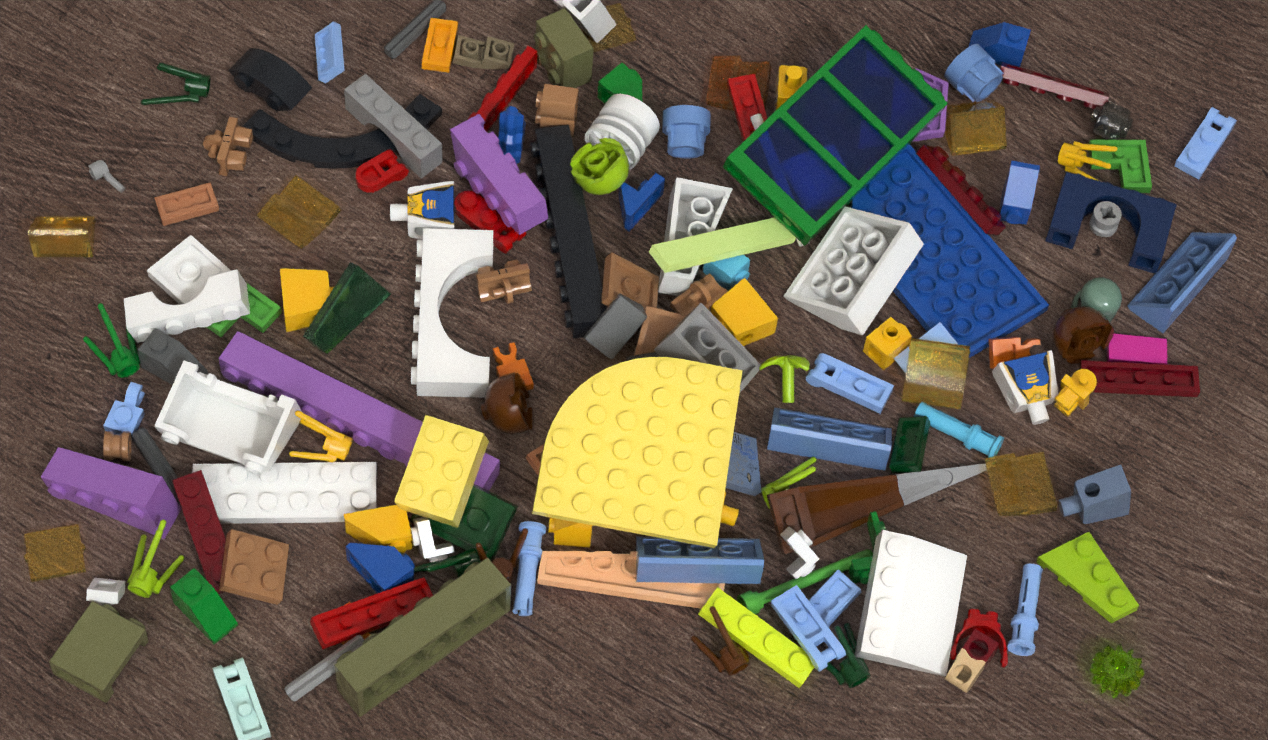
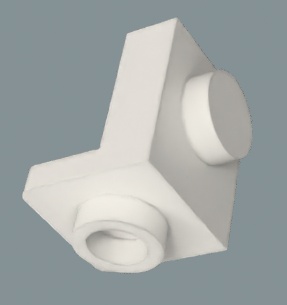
(423, 537)
(800, 544)

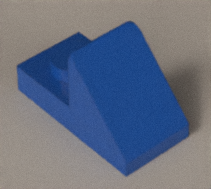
(637, 203)

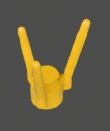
(1072, 157)
(335, 443)

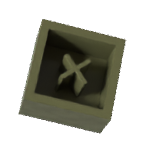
(563, 50)

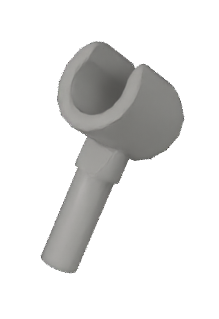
(99, 169)

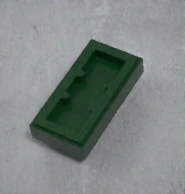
(909, 444)

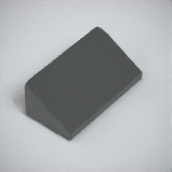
(616, 326)

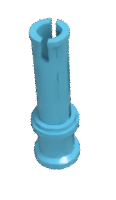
(970, 435)

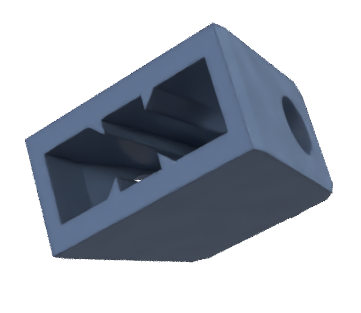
(1099, 496)

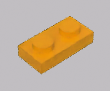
(439, 45)

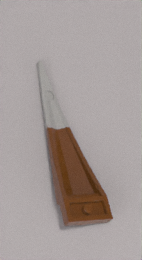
(837, 507)

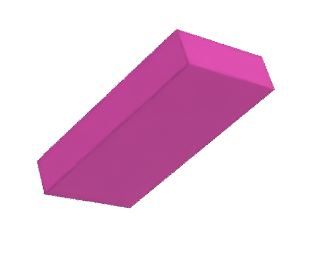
(1137, 349)

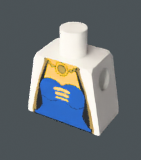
(427, 207)
(1028, 384)

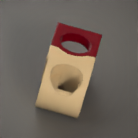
(972, 660)

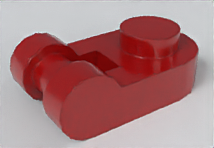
(371, 176)

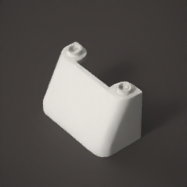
(227, 419)

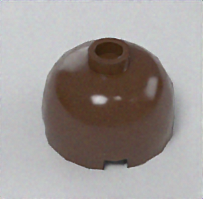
(1080, 333)
(507, 404)

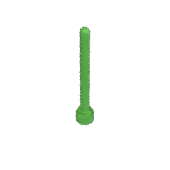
(755, 601)

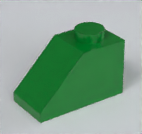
(621, 81)
(203, 606)

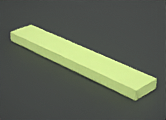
(720, 244)

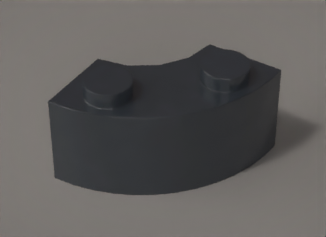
(270, 79)

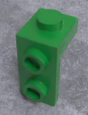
(860, 567)

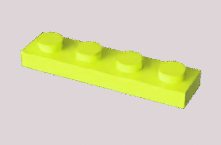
(759, 638)

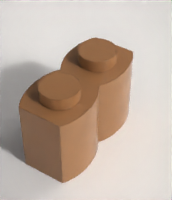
(557, 107)

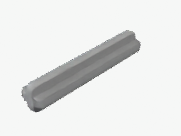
(320, 671)

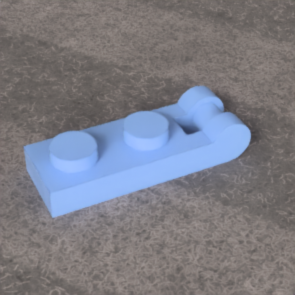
(1205, 143)
(850, 382)
(807, 627)

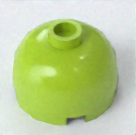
(600, 167)

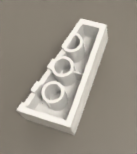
(691, 211)

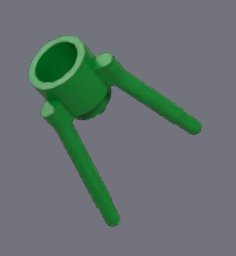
(124, 360)

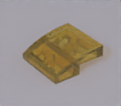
(299, 212)
(935, 373)
(1021, 484)

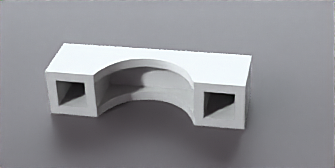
(221, 299)

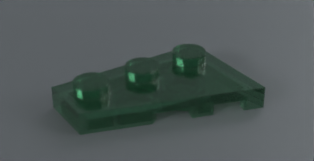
(345, 308)

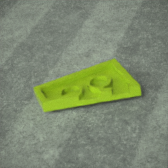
(1090, 573)

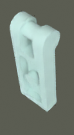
(241, 701)

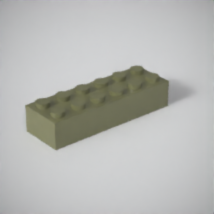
(422, 636)

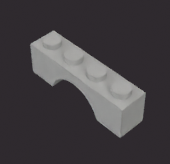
(413, 141)

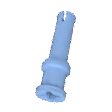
(528, 562)
(1025, 622)

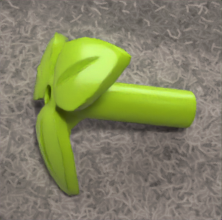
(787, 364)

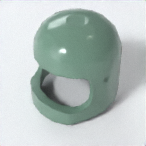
(1101, 295)

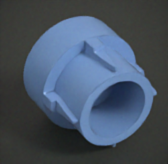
(974, 73)
(686, 130)

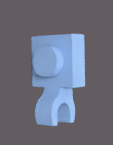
(126, 414)

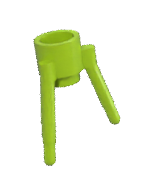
(788, 479)
(143, 578)

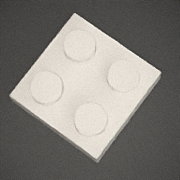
(186, 270)

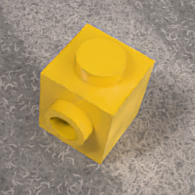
(887, 342)

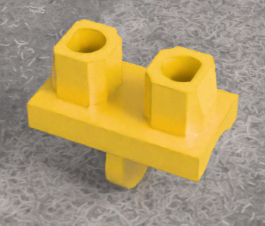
(1075, 391)

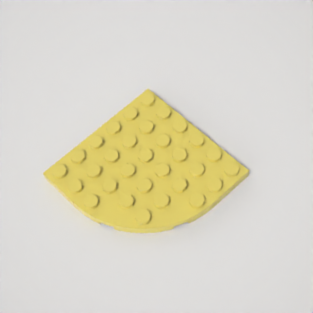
(643, 450)

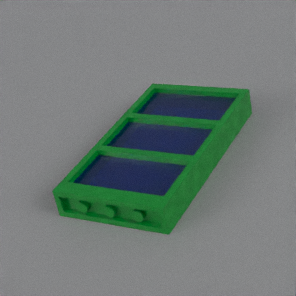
(835, 134)

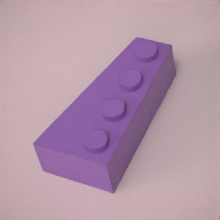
(496, 176)
(112, 490)

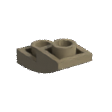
(483, 55)

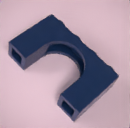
(1146, 214)

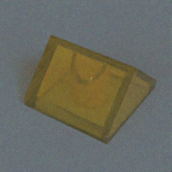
(975, 127)
(62, 236)

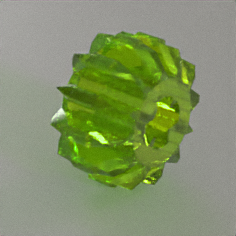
(1106, 667)

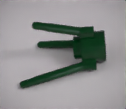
(195, 83)
(458, 562)
(853, 669)

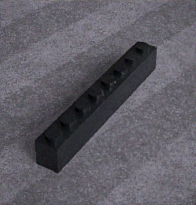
(570, 229)

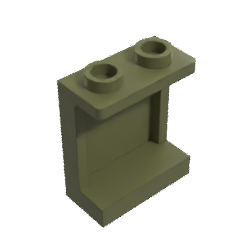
(98, 650)

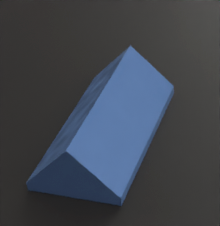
(1182, 278)
(830, 439)
(680, 562)

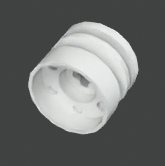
(627, 122)

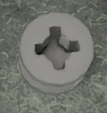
(1105, 226)

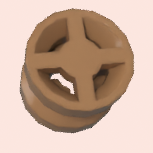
(117, 446)

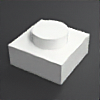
(105, 591)

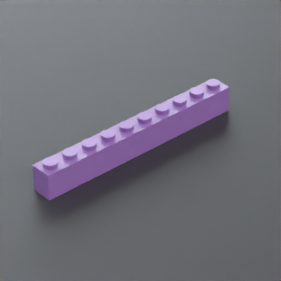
(331, 402)

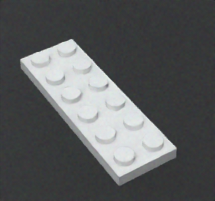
(291, 491)

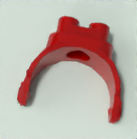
(988, 625)

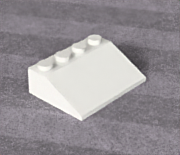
(855, 269)
(911, 603)

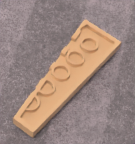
(616, 576)

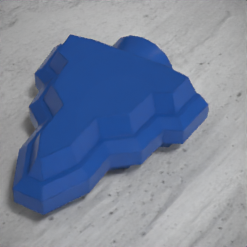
(512, 132)

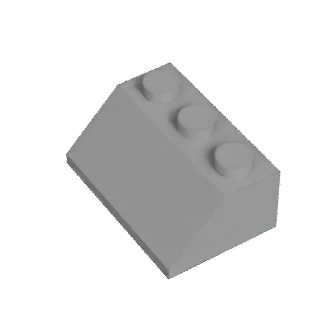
(705, 340)

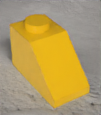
(380, 527)
(570, 533)

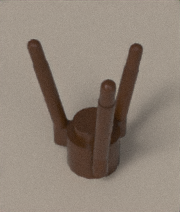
(503, 565)
(733, 656)

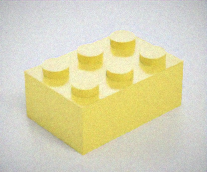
(441, 471)

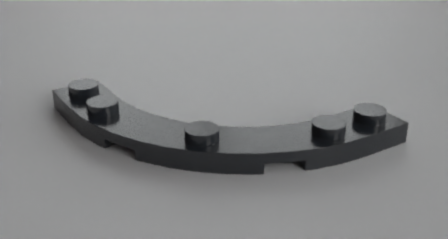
(332, 152)

